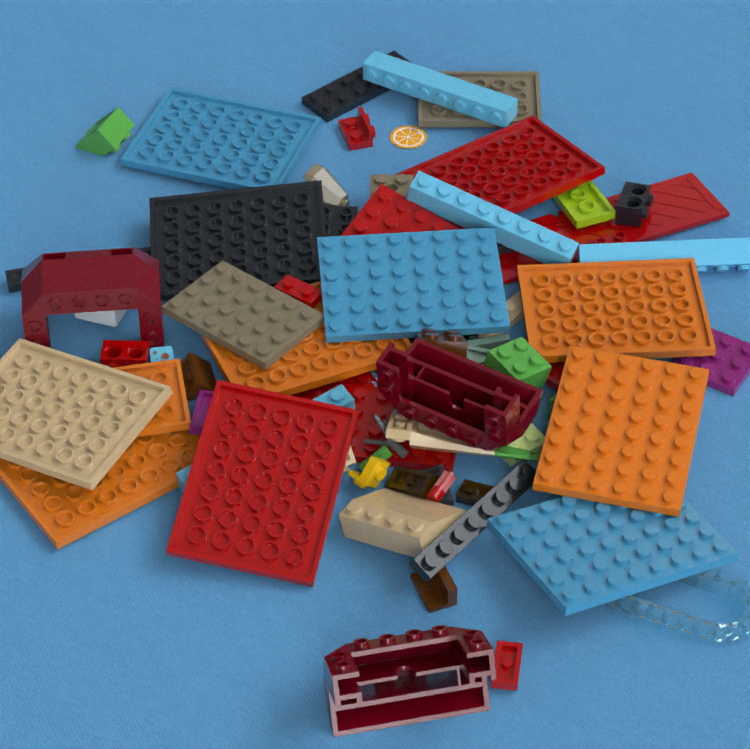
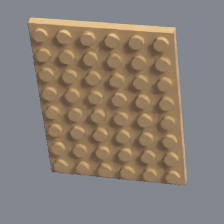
(70, 412)

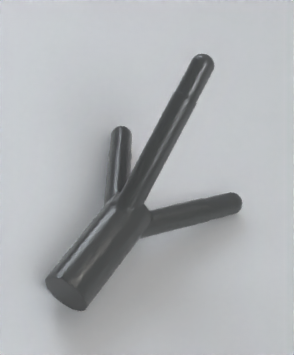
(395, 446)

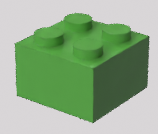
(519, 361)

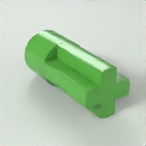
(383, 453)

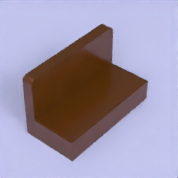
(196, 375)
(438, 592)

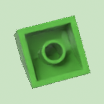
(107, 133)

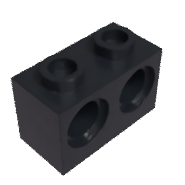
(634, 204)

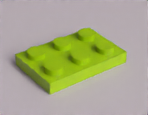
(585, 205)

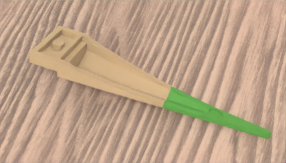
(423, 438)

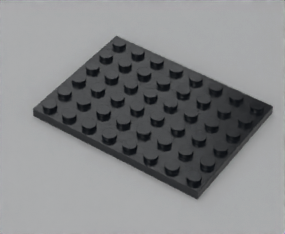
(253, 228)

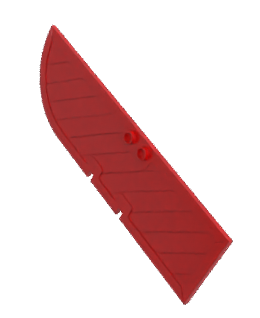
(676, 206)

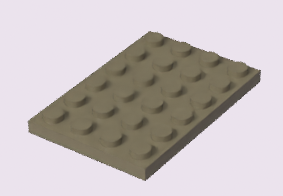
(518, 84)
(243, 314)

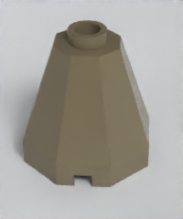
(332, 191)

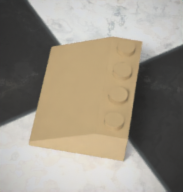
(397, 521)

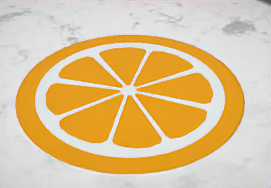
(408, 137)

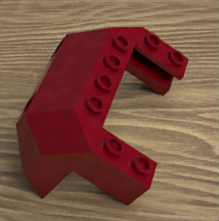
(92, 284)
(456, 395)
(407, 679)

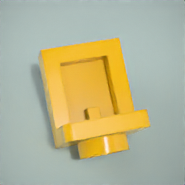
(372, 473)

